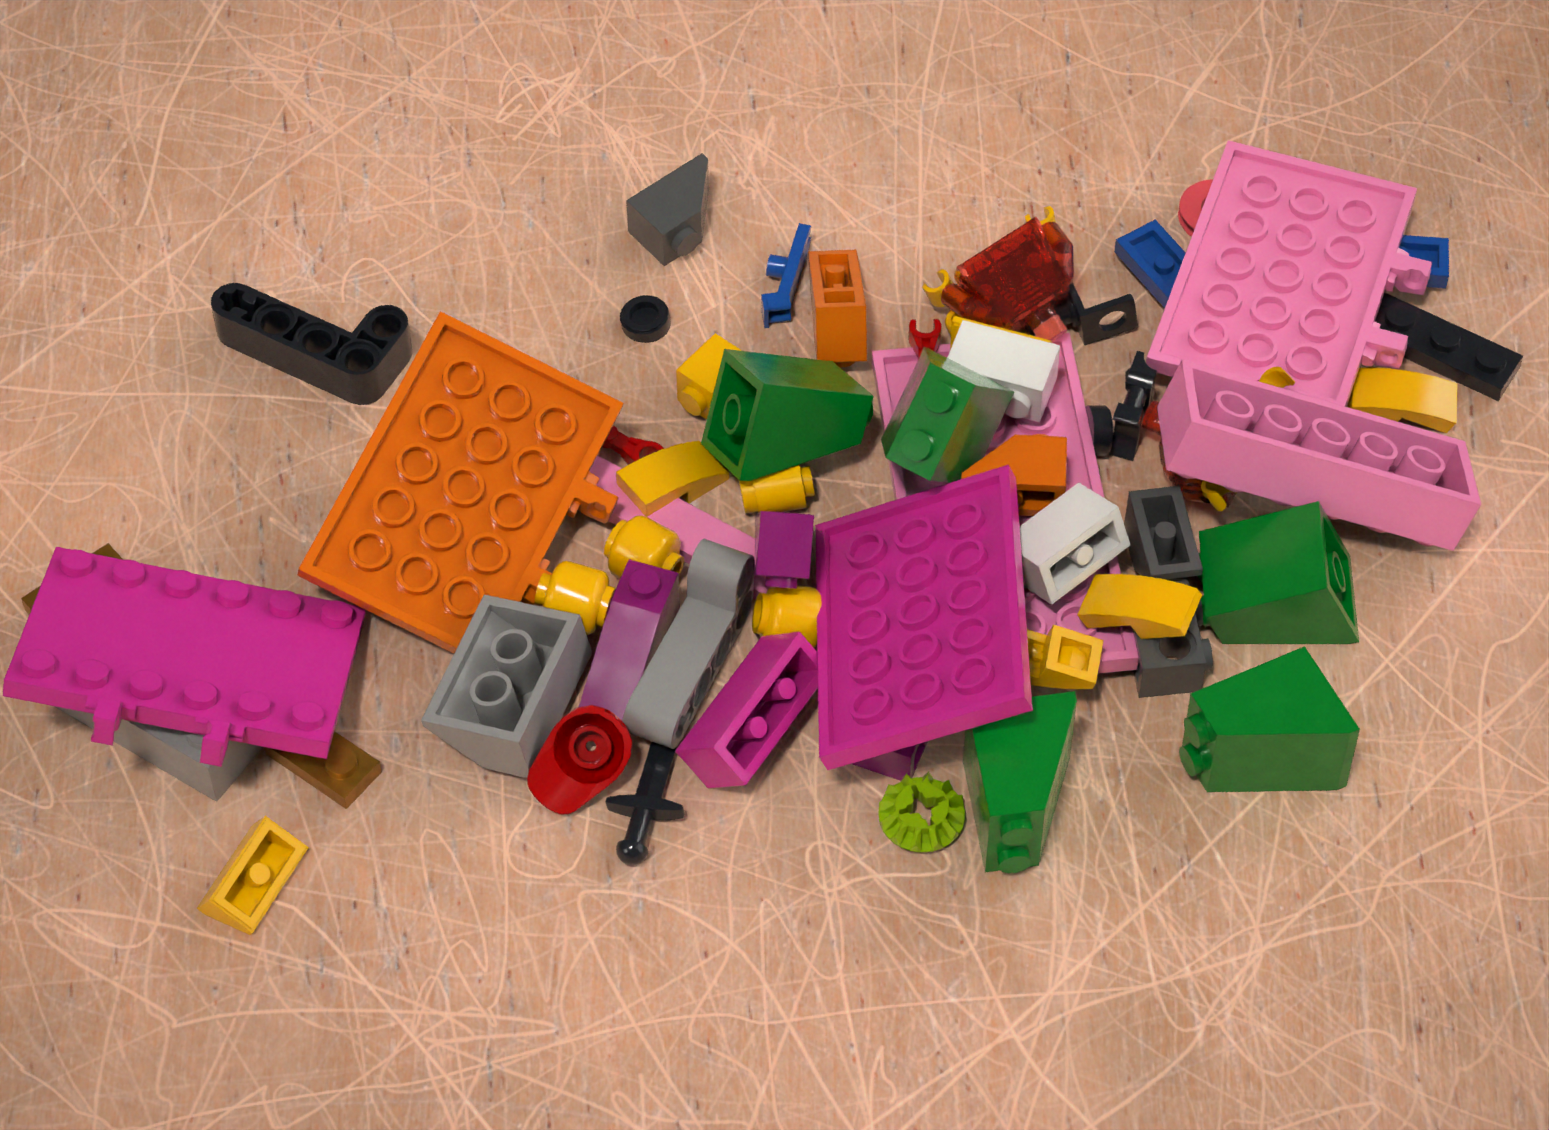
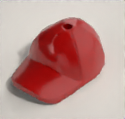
(570, 773)

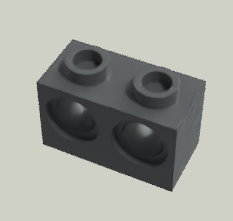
(1164, 676)

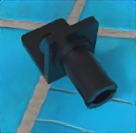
(1087, 320)

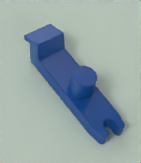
(777, 305)

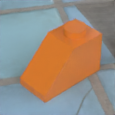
(1036, 463)

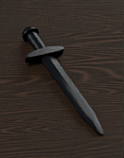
(645, 805)

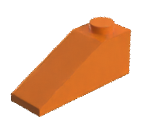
(838, 306)

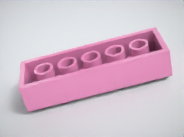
(1315, 451)

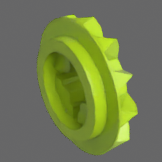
(913, 831)

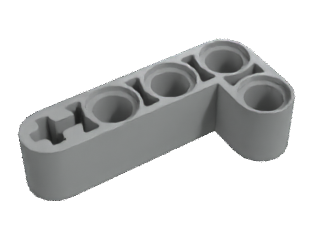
(695, 644)

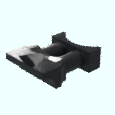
(1130, 414)

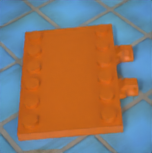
(463, 485)

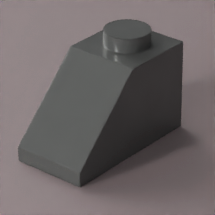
(672, 211)
(1161, 534)

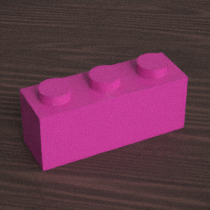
(752, 711)

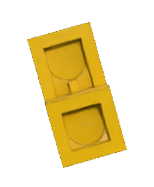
(1405, 395)
(669, 474)
(1146, 603)
(1063, 658)

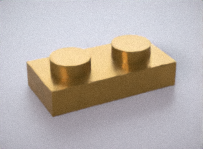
(340, 776)

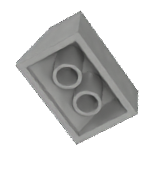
(508, 683)

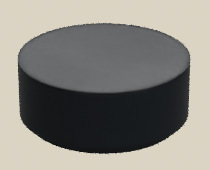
(645, 319)
(1101, 428)

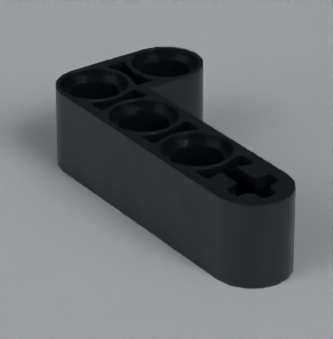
(343, 363)

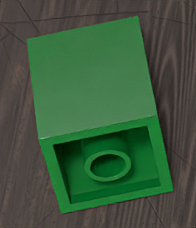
(782, 412)
(944, 419)
(1278, 580)
(1270, 730)
(1016, 780)

